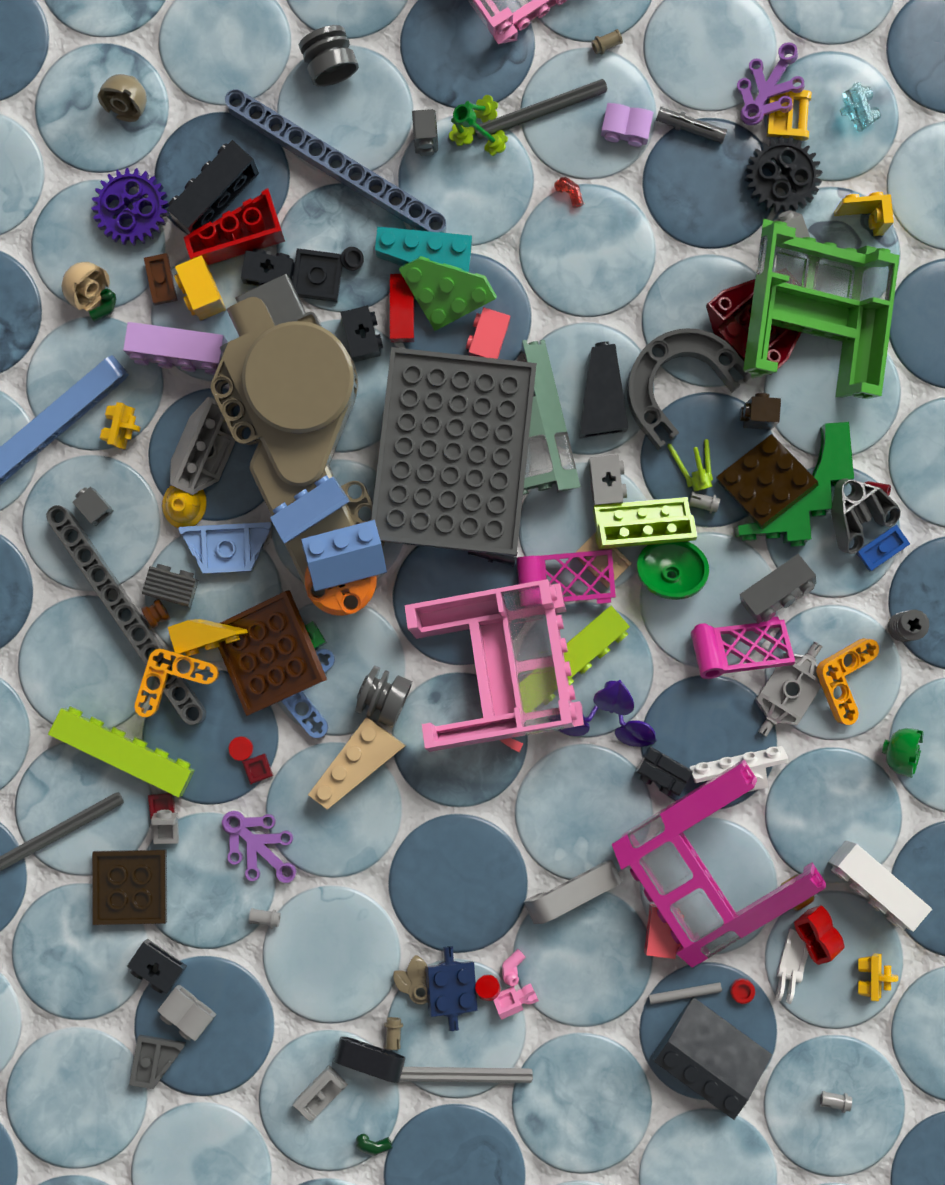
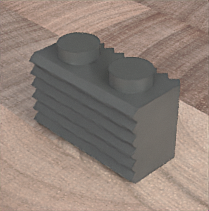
(425, 132)
(170, 586)

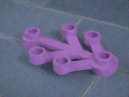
(769, 88)
(256, 843)

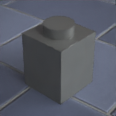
(92, 505)

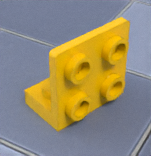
(876, 203)

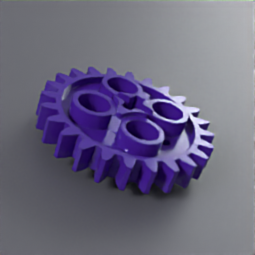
(118, 189)

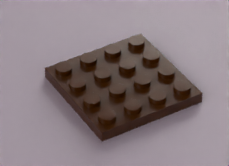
(273, 656)

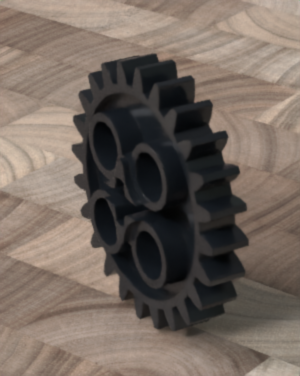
(765, 186)

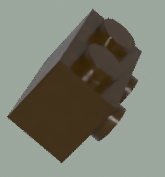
(761, 412)

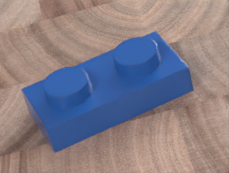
(883, 548)

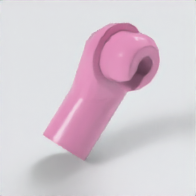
(509, 968)

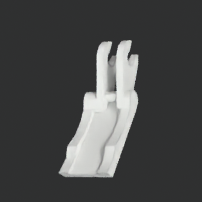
(791, 965)

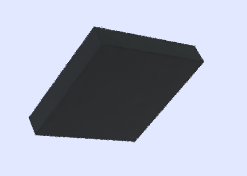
(317, 275)

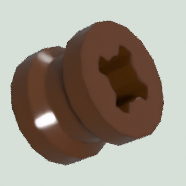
(155, 613)

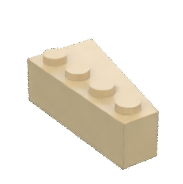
(357, 760)

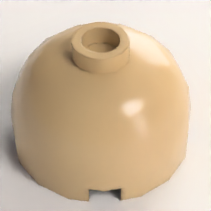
(83, 285)

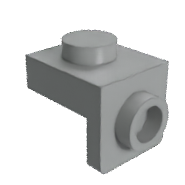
(165, 827)

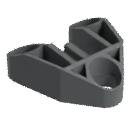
(859, 507)

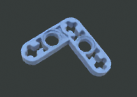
(292, 701)

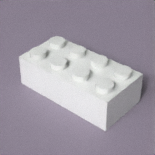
(883, 888)

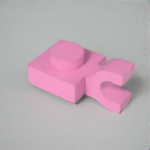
(511, 1001)

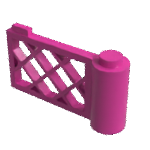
(534, 569)
(712, 656)

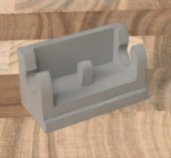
(319, 1093)

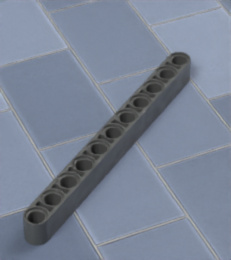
(116, 608)

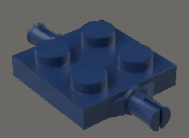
(451, 988)

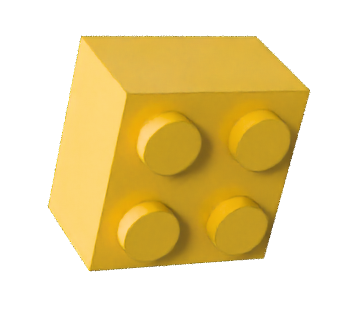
(198, 283)

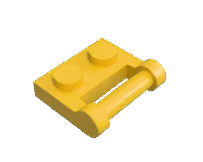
(780, 123)

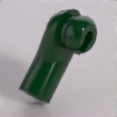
(106, 306)
(372, 1148)

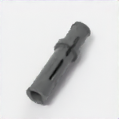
(691, 125)

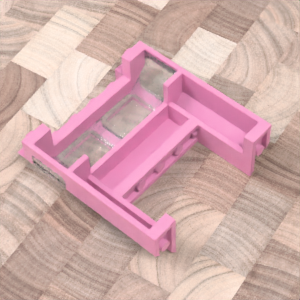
(515, 660)

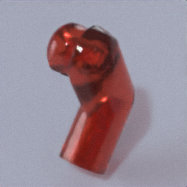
(572, 189)

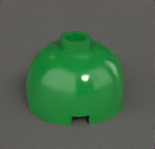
(903, 751)

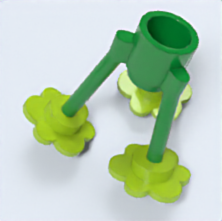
(465, 117)

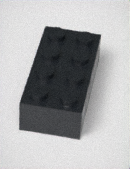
(213, 188)

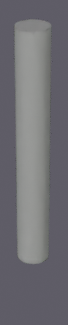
(685, 993)

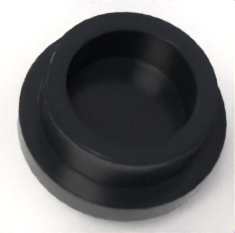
(351, 258)

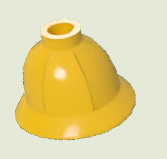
(183, 508)

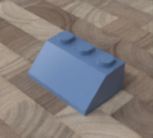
(308, 508)
(344, 555)

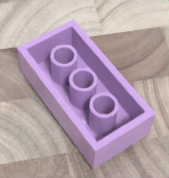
(173, 347)

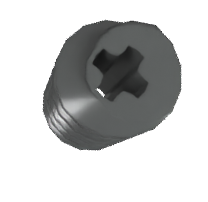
(908, 625)

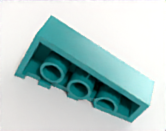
(405, 245)

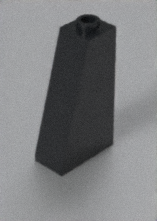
(603, 396)

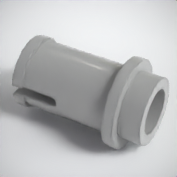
(704, 502)
(264, 918)
(836, 1101)

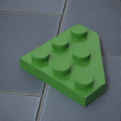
(445, 290)

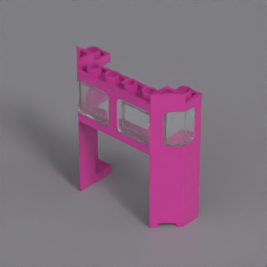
(683, 885)

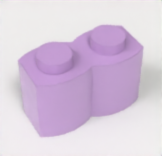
(627, 124)

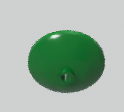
(676, 560)

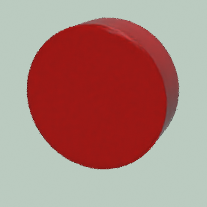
(241, 748)
(487, 988)
(742, 991)

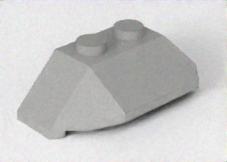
(201, 449)

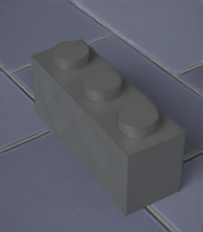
(778, 589)

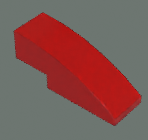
(401, 310)

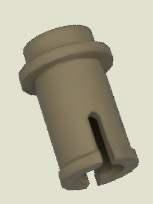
(606, 42)
(393, 1033)

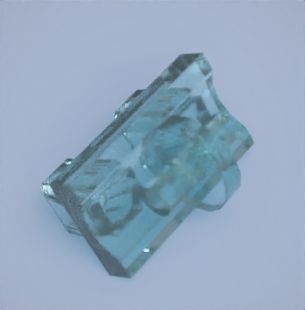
(858, 108)

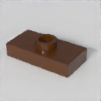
(160, 279)

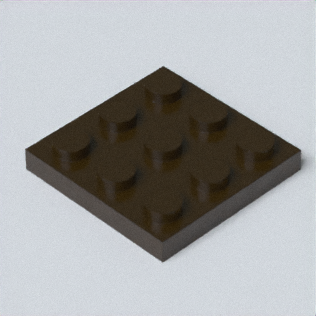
(767, 481)
(129, 887)

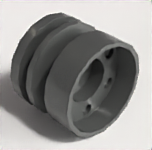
(328, 55)
(383, 696)

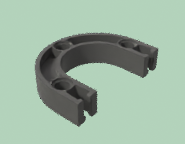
(676, 344)

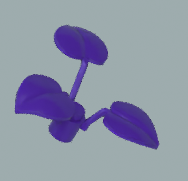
(617, 699)

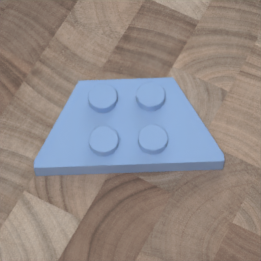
(226, 546)

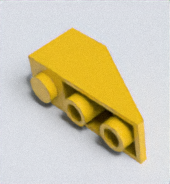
(199, 633)

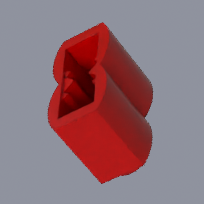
(820, 936)

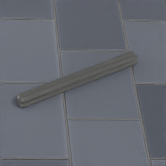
(544, 107)
(60, 830)

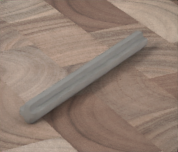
(456, 1074)

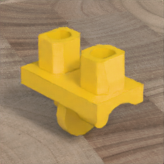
(122, 425)
(874, 987)

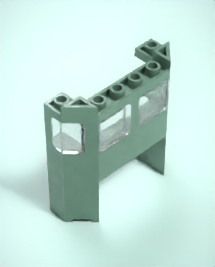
(549, 447)

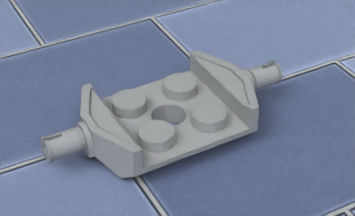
(775, 701)

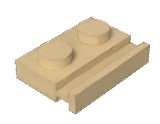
(620, 562)

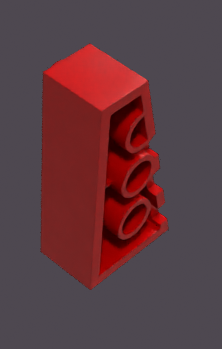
(243, 229)

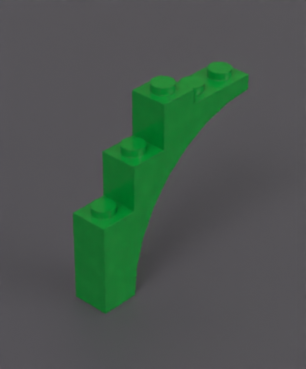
(832, 465)

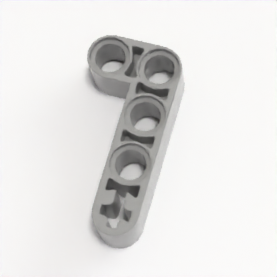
(573, 893)

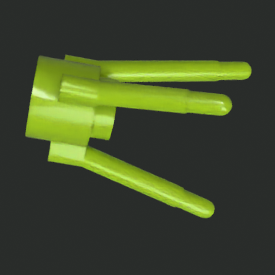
(702, 478)

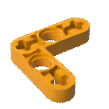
(839, 672)
(162, 673)

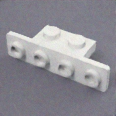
(756, 761)

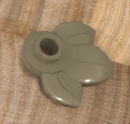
(413, 979)

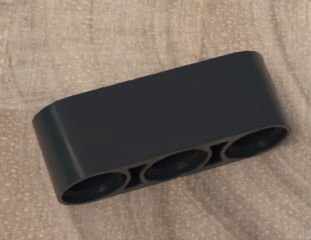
(369, 1059)

